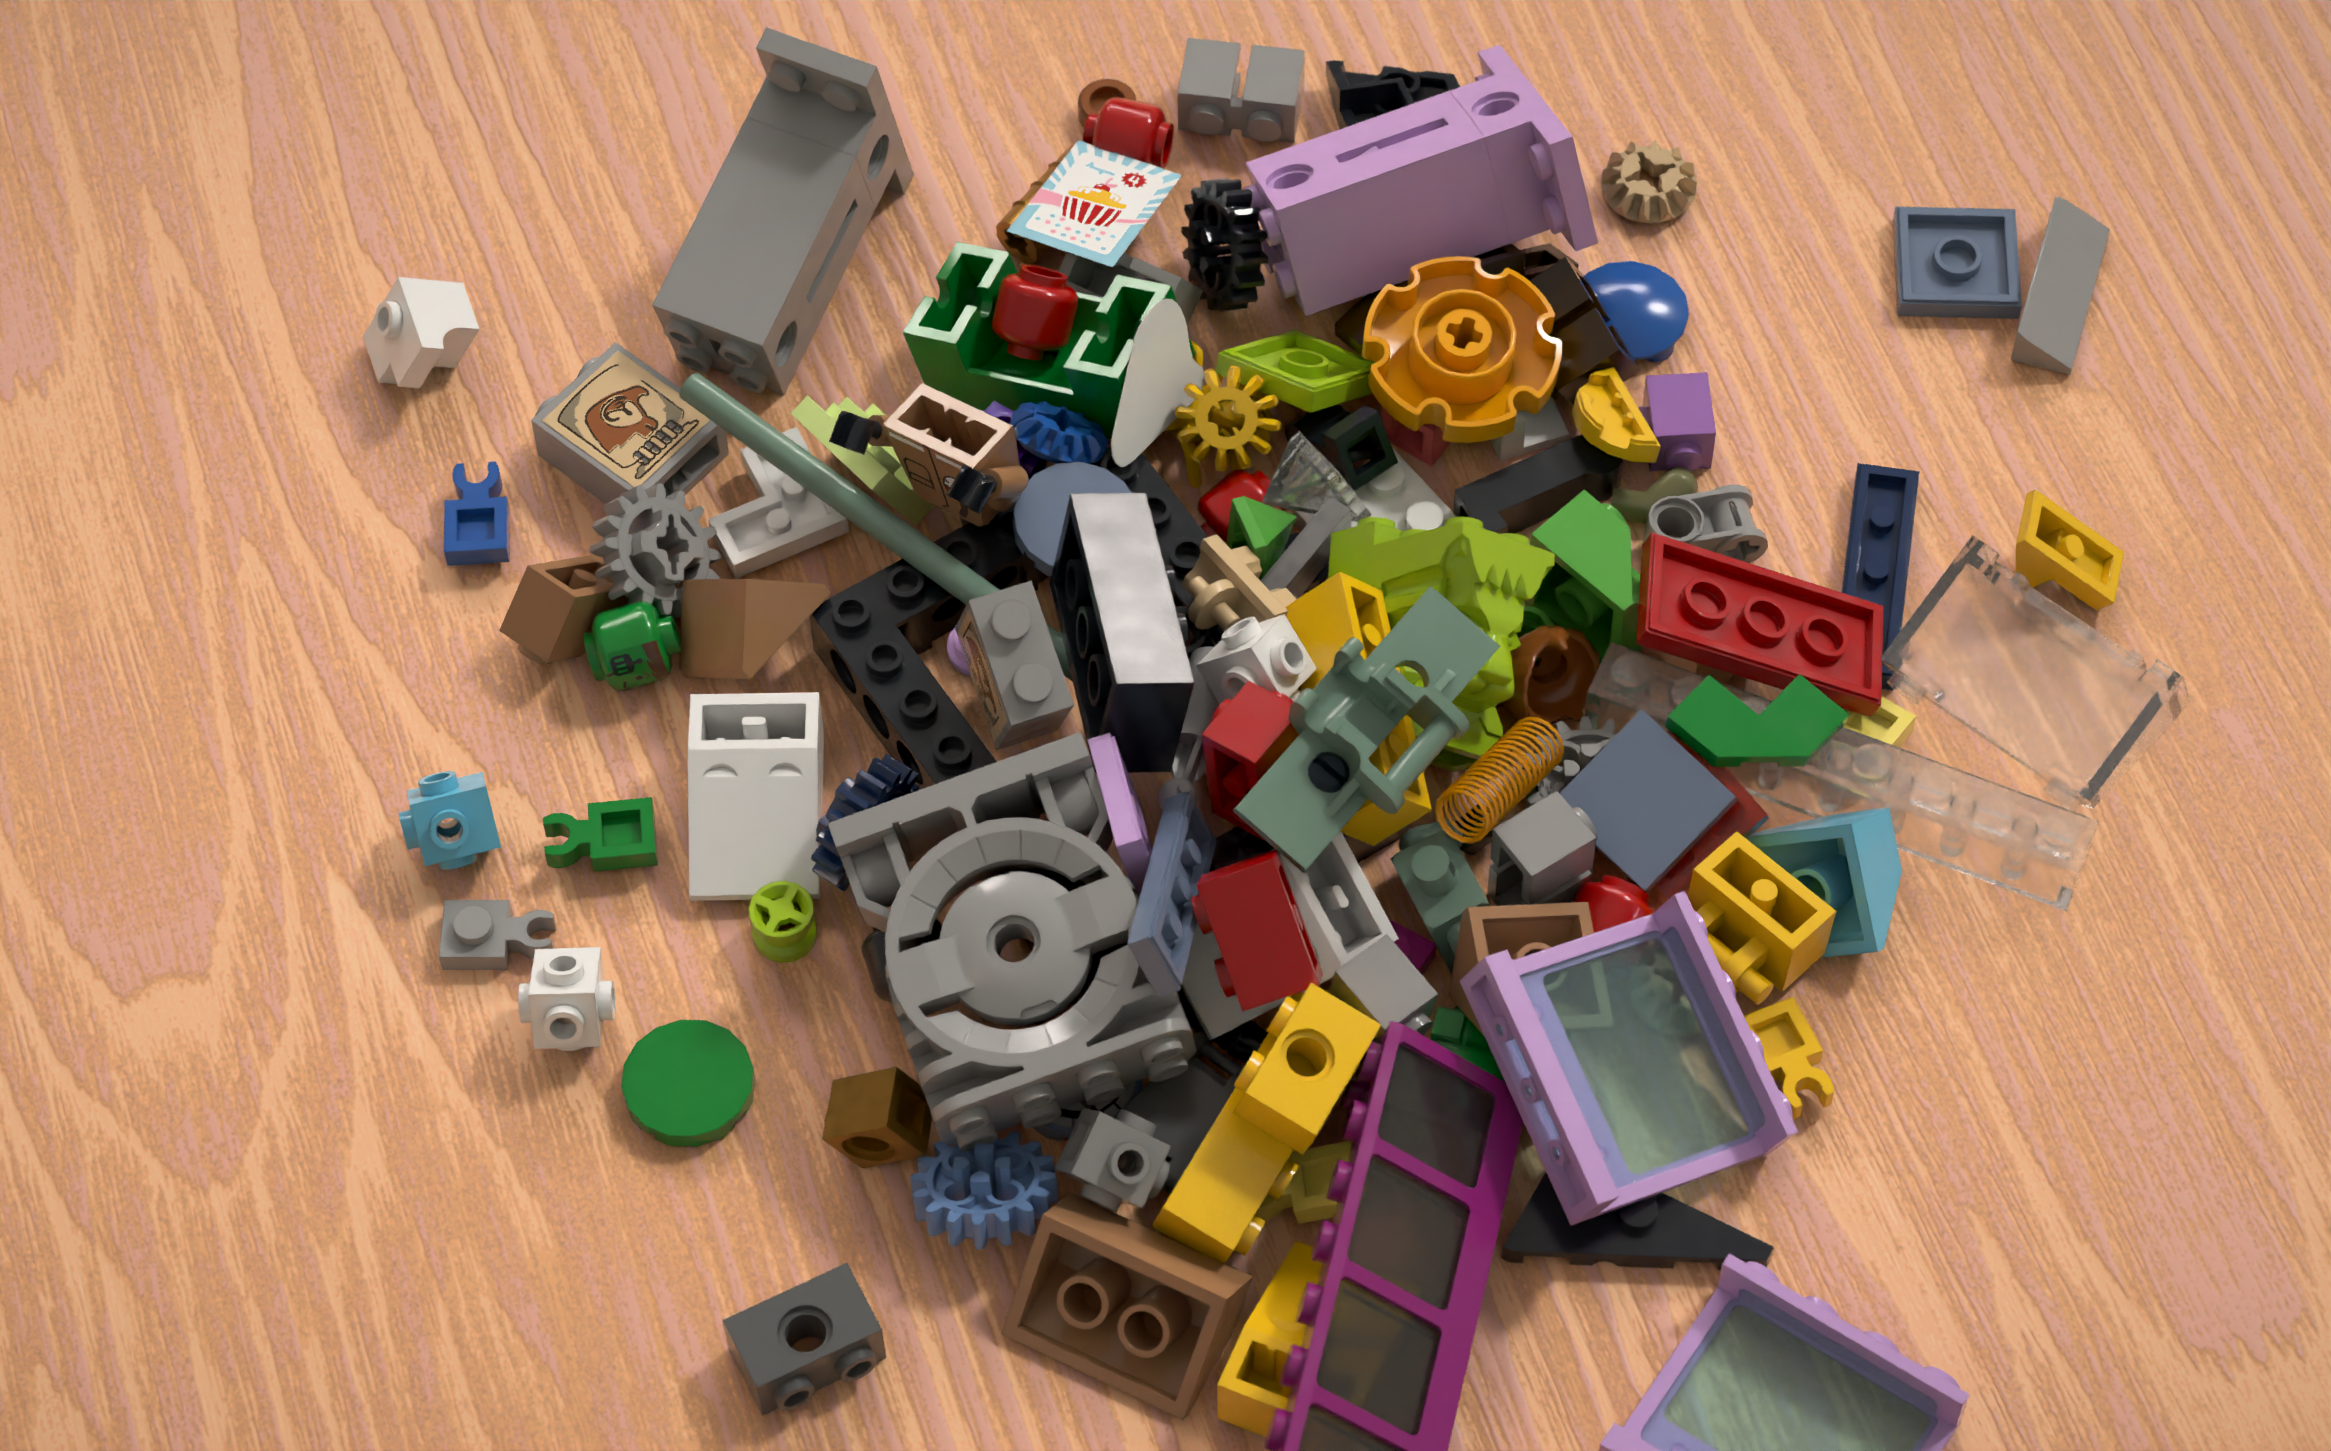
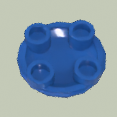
(1642, 306)

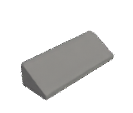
(2060, 289)

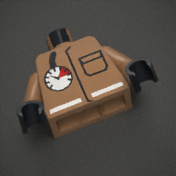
(947, 451)

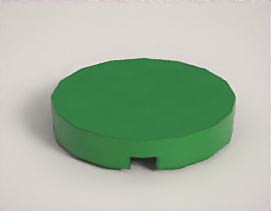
(688, 1082)

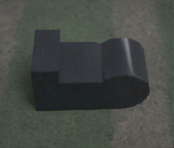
(1347, 439)

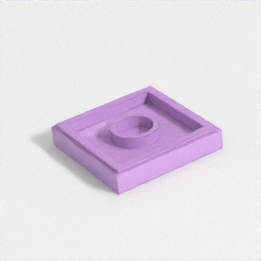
(1122, 808)

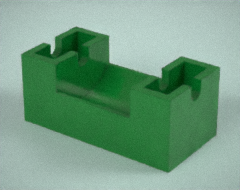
(969, 362)

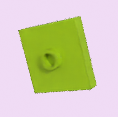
(1300, 369)

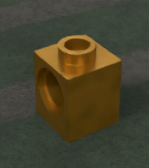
(878, 1118)

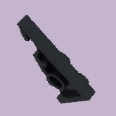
(1636, 1235)

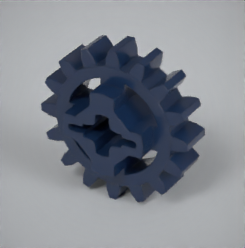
(882, 783)

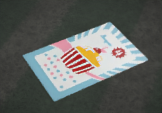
(1094, 204)

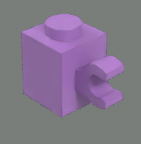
(1681, 419)

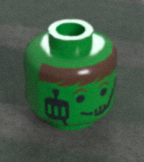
(631, 646)

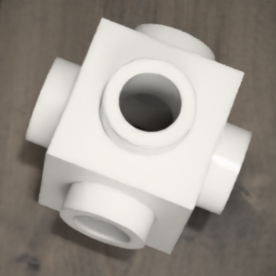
(1257, 652)
(567, 998)

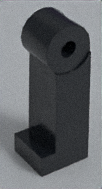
(1539, 486)

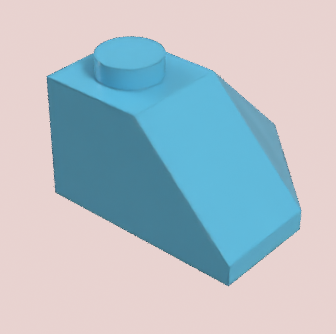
(1848, 864)

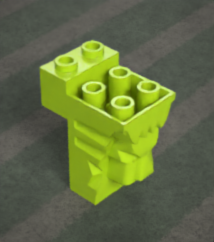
(1478, 573)

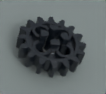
(1220, 217)

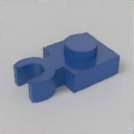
(478, 521)

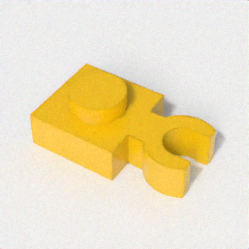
(1791, 1052)

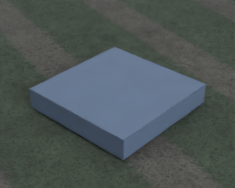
(1956, 262)
(1647, 800)

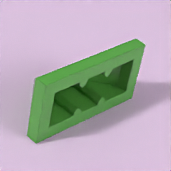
(1260, 529)

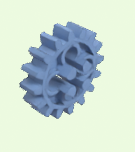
(984, 1190)

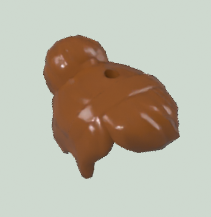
(1560, 678)

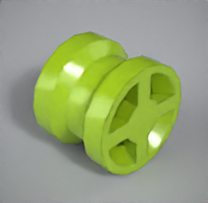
(776, 906)

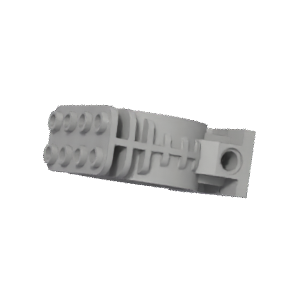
(978, 828)

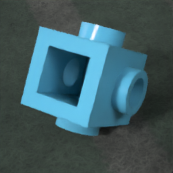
(452, 842)

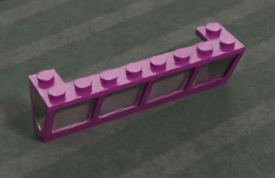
(1402, 1253)

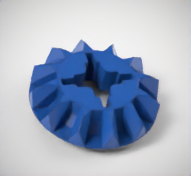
(1058, 433)

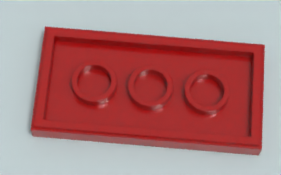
(1759, 623)

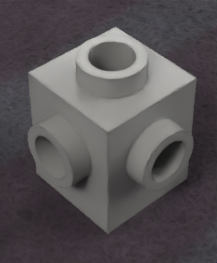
(1094, 1153)

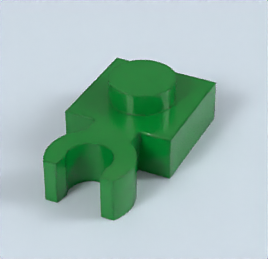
(614, 836)

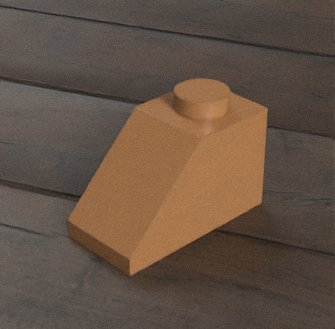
(557, 608)

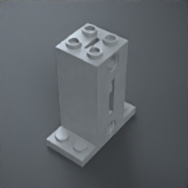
(783, 215)

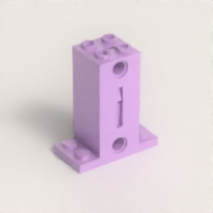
(1419, 187)

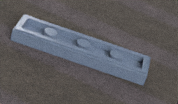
(1164, 913)

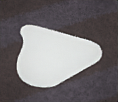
(1154, 381)

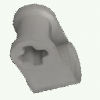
(1710, 522)

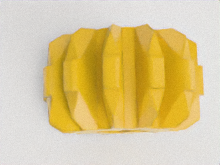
(1212, 432)

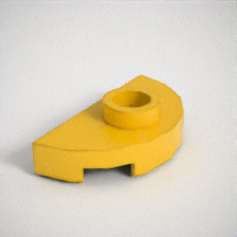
(1612, 420)

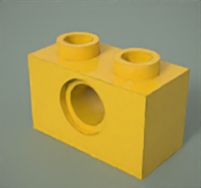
(1297, 1105)

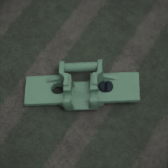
(1349, 714)

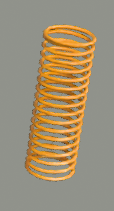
(1483, 764)

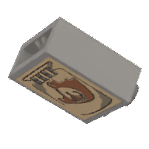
(626, 430)
(1014, 665)

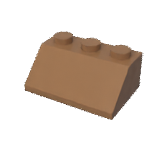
(1125, 1304)

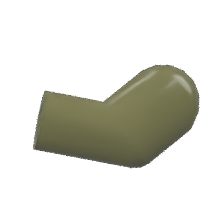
(1637, 504)

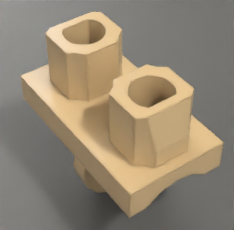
(1229, 588)

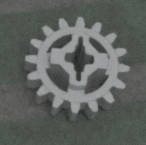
(658, 550)

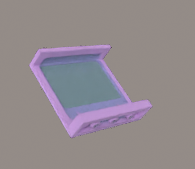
(1629, 1060)
(1787, 1377)

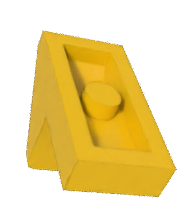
(2065, 550)

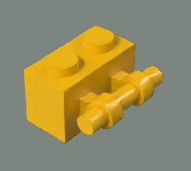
(1758, 918)

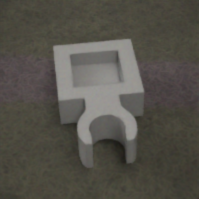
(484, 933)

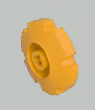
(1461, 349)

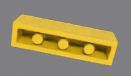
(1324, 623)
(1230, 1177)

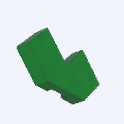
(1731, 733)

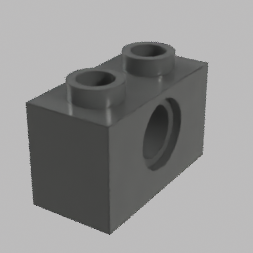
(821, 1308)

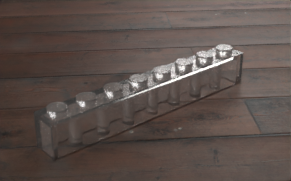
(1932, 806)

